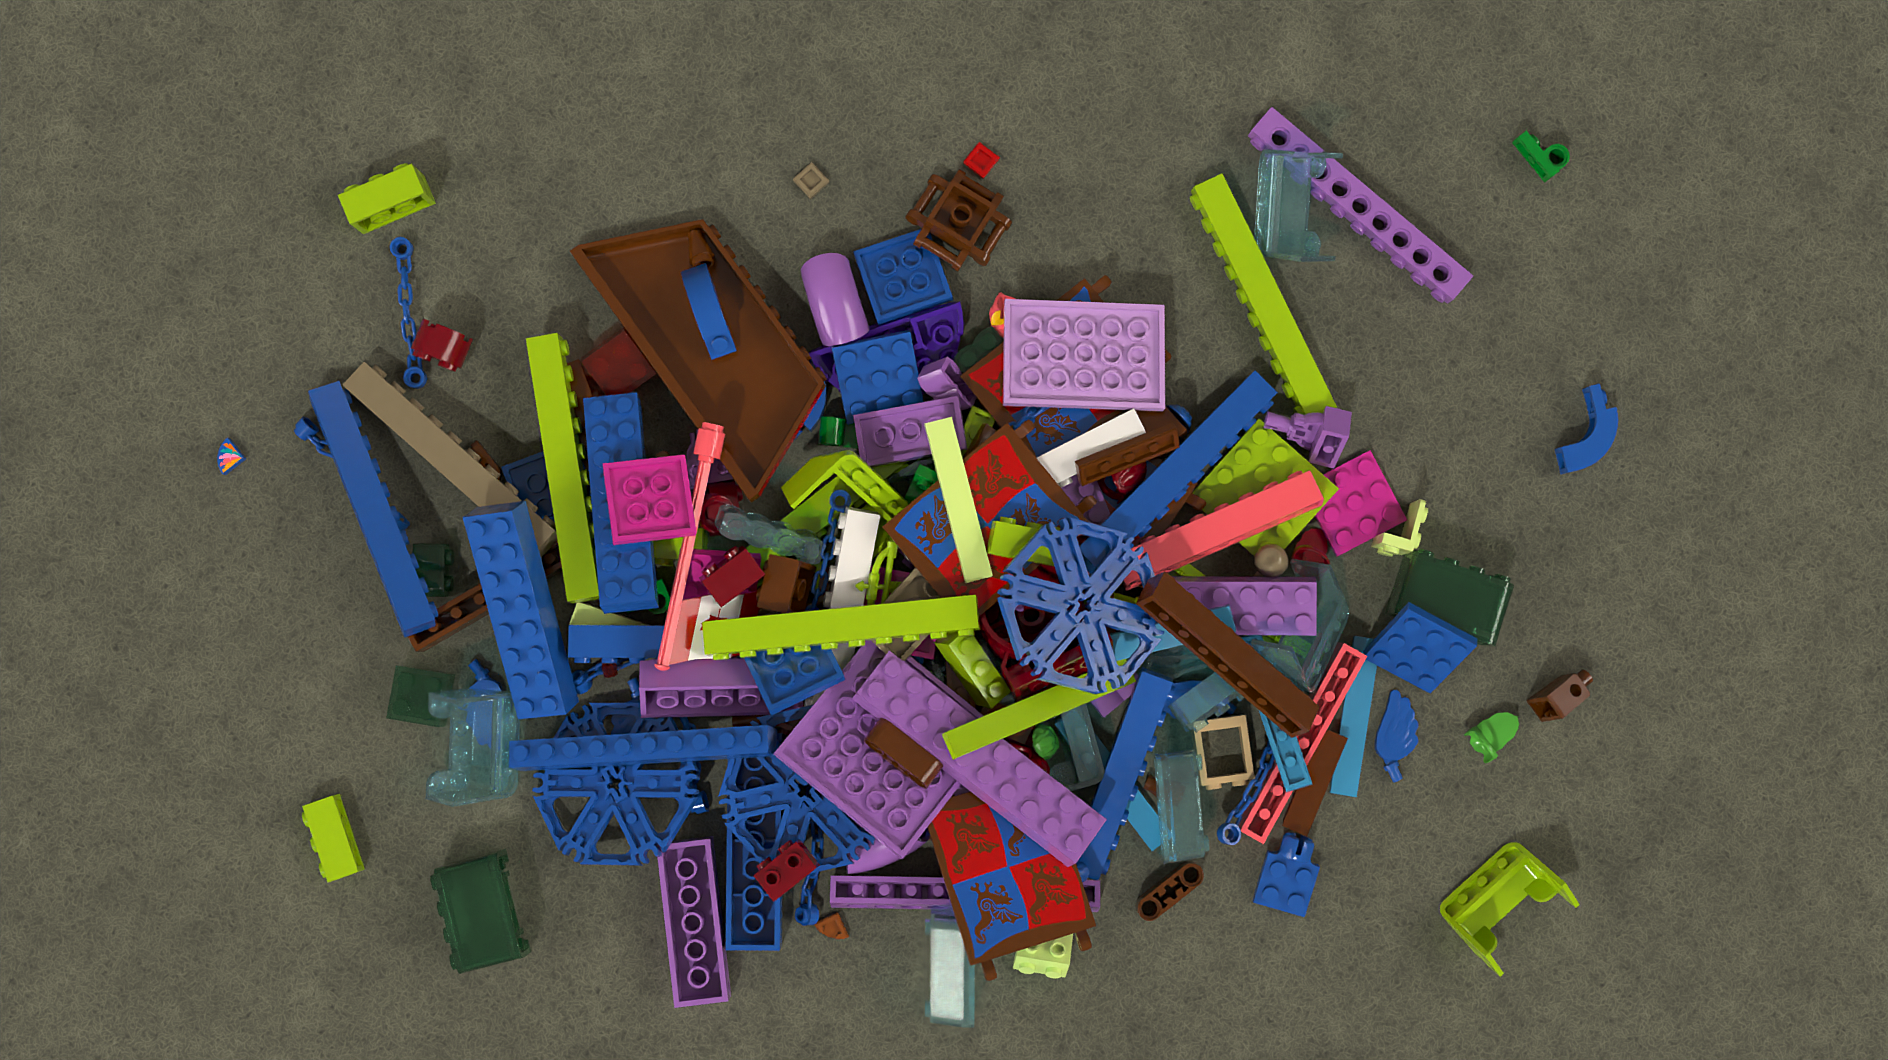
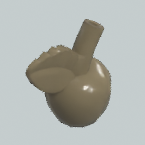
(1270, 561)

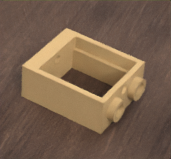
(1237, 779)

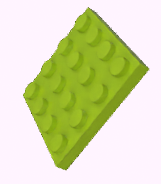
(1248, 467)

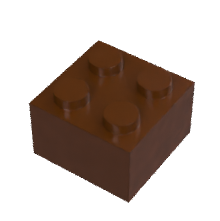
(785, 585)

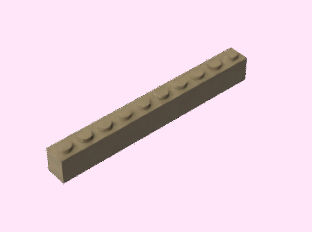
(440, 448)

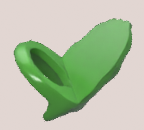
(1493, 734)
(1045, 741)

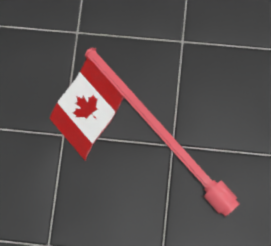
(683, 627)

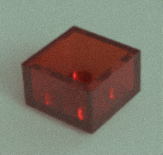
(618, 364)

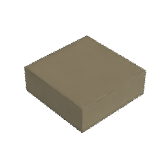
(811, 180)

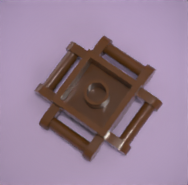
(959, 219)

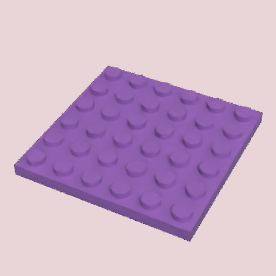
(835, 760)

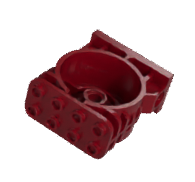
(1018, 677)

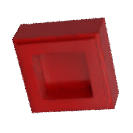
(981, 160)

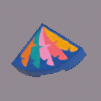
(229, 456)

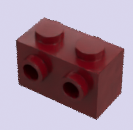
(731, 575)
(786, 869)

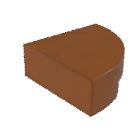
(832, 927)

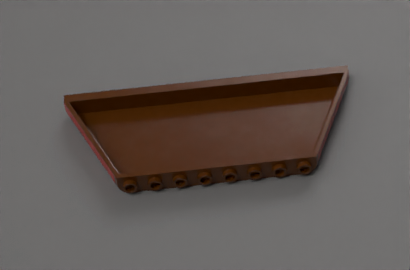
(755, 392)

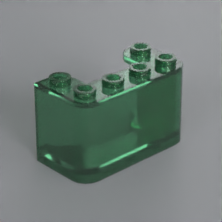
(1453, 593)
(478, 912)

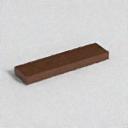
(1127, 454)
(1321, 769)

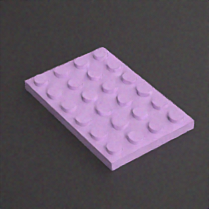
(1084, 355)

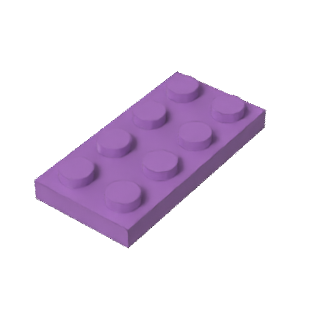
(900, 431)

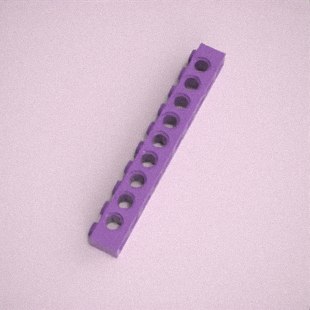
(1374, 208)
(909, 892)

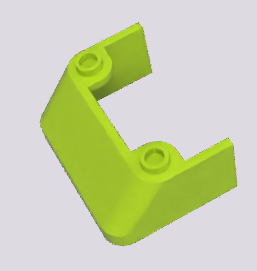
(859, 476)
(1494, 892)

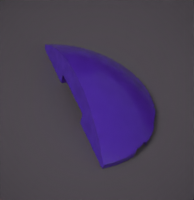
(933, 334)

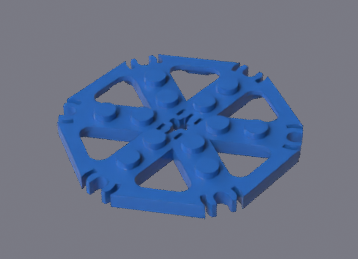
(1067, 624)
(608, 801)
(797, 814)

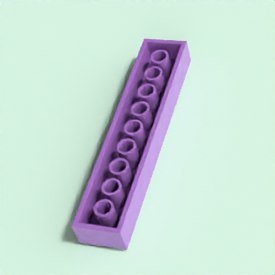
(992, 773)

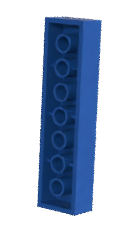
(624, 570)
(521, 609)
(751, 915)

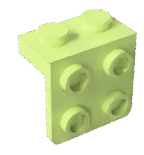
(1390, 544)
(1046, 958)

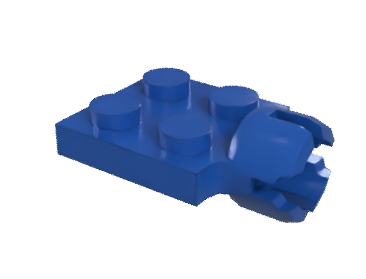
(1288, 876)

